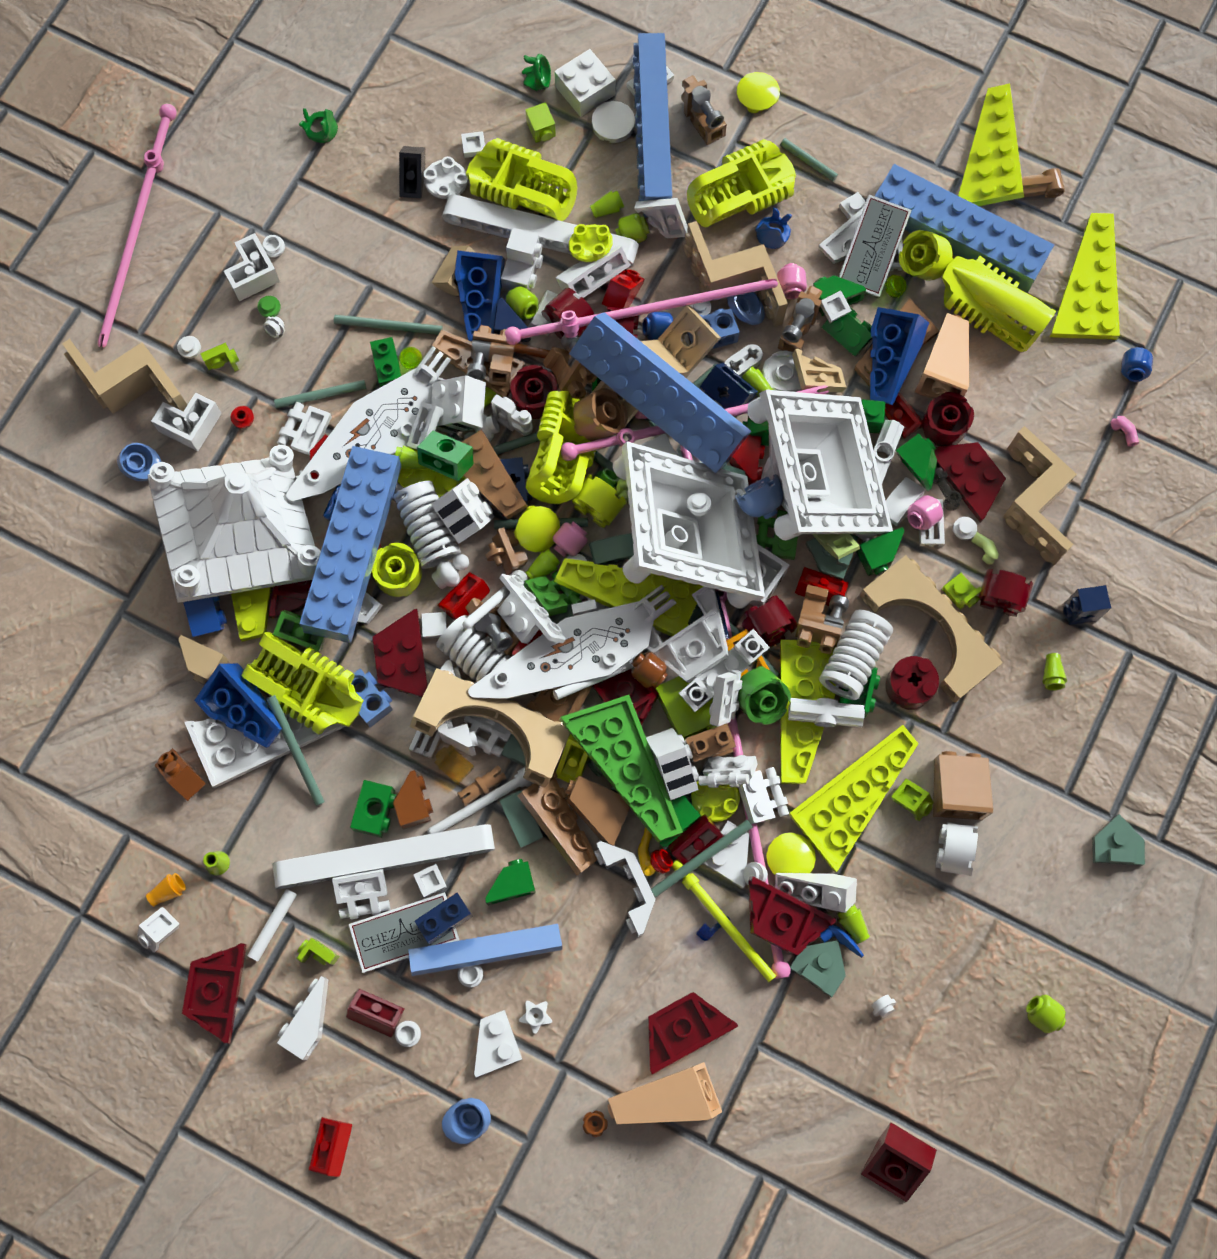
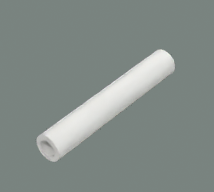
(272, 925)

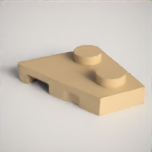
(818, 373)

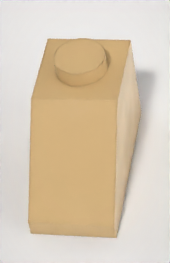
(200, 659)

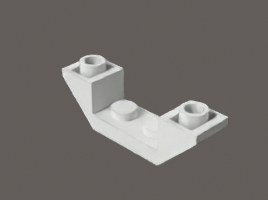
(740, 658)
(459, 736)
(612, 856)

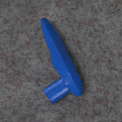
(842, 937)

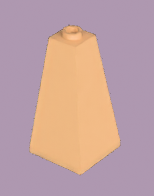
(948, 361)
(674, 1098)

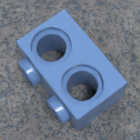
(728, 335)
(369, 695)

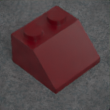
(899, 1162)

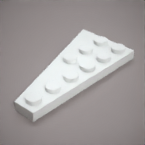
(230, 754)

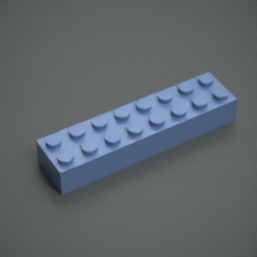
(652, 117)
(967, 227)
(659, 392)
(351, 544)

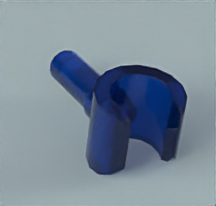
(706, 932)

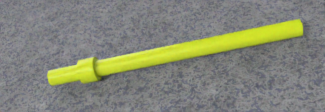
(691, 882)

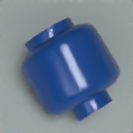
(655, 324)
(1137, 364)

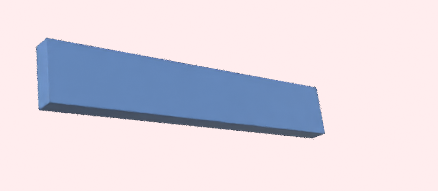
(484, 949)

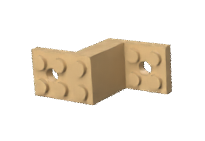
(735, 270)
(674, 349)
(124, 378)
(1052, 480)

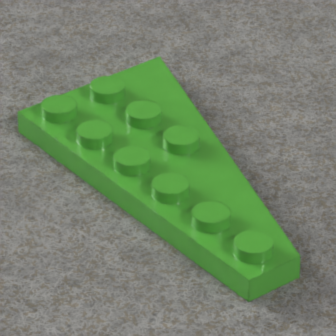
(620, 750)

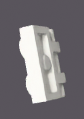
(508, 416)
(311, 429)
(725, 697)
(495, 729)
(728, 771)
(756, 799)
(359, 887)

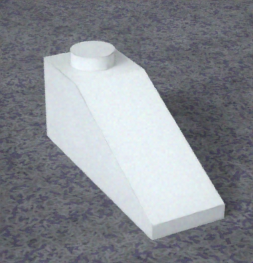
(589, 276)

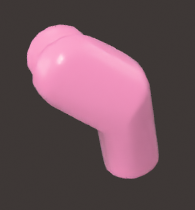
(1128, 429)

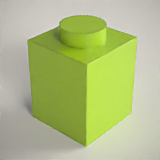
(540, 122)

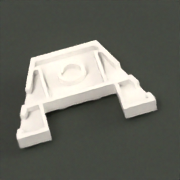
(697, 645)

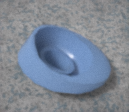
(747, 308)
(137, 460)
(466, 1121)

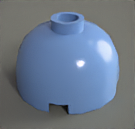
(761, 497)

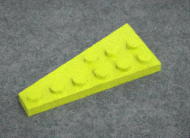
(799, 740)

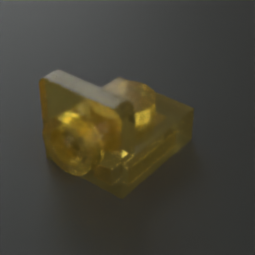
(453, 764)

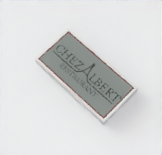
(874, 244)
(389, 935)

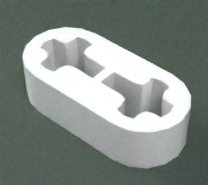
(742, 355)

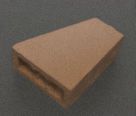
(598, 807)

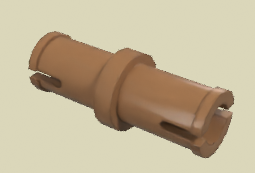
(481, 785)

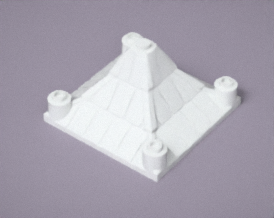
(823, 463)
(232, 526)
(672, 542)

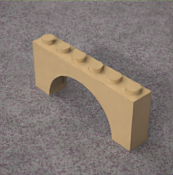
(908, 586)
(538, 736)

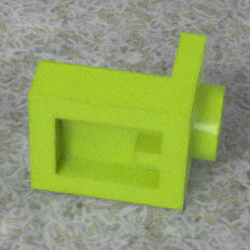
(218, 356)
(962, 591)
(913, 799)
(322, 953)

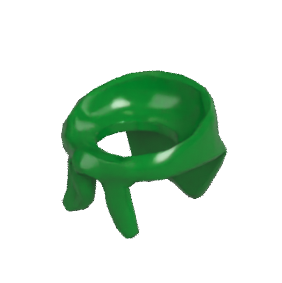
(539, 74)
(328, 126)

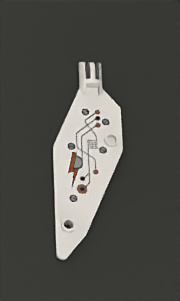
(374, 423)
(593, 649)

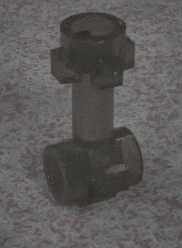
(953, 498)

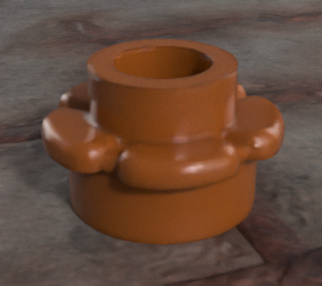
(588, 1127)

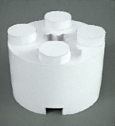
(958, 848)

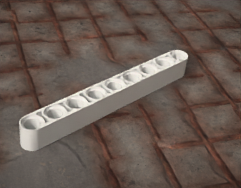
(500, 221)
(383, 856)

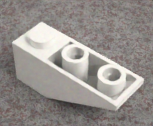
(819, 890)
(306, 1027)

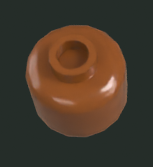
(648, 670)

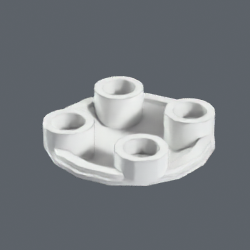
(445, 178)

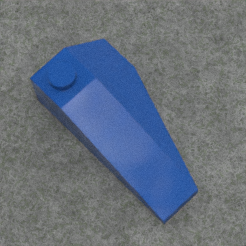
(479, 288)
(895, 346)
(238, 704)

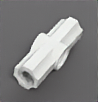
(887, 443)
(826, 712)

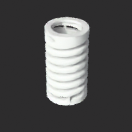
(419, 500)
(474, 647)
(856, 654)

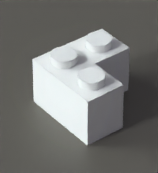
(522, 260)
(254, 272)
(190, 425)

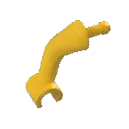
(643, 854)

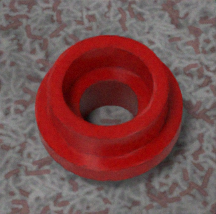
(246, 421)
(661, 861)

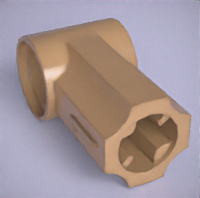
(1048, 184)

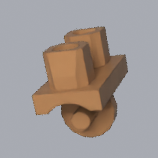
(503, 553)

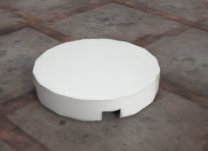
(613, 121)
(781, 372)

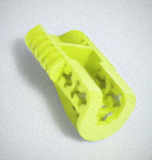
(514, 178)
(746, 180)
(989, 300)
(555, 430)
(305, 684)

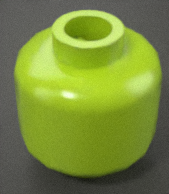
(633, 227)
(522, 302)
(1046, 1013)

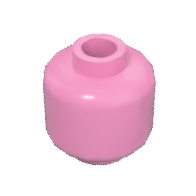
(792, 280)
(925, 512)
(570, 539)

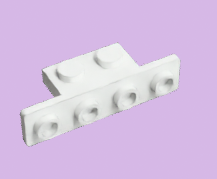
(524, 613)

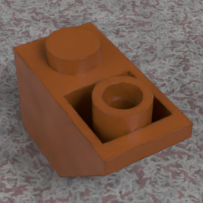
(179, 774)
(410, 802)

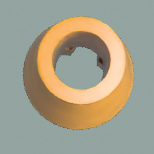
(167, 889)

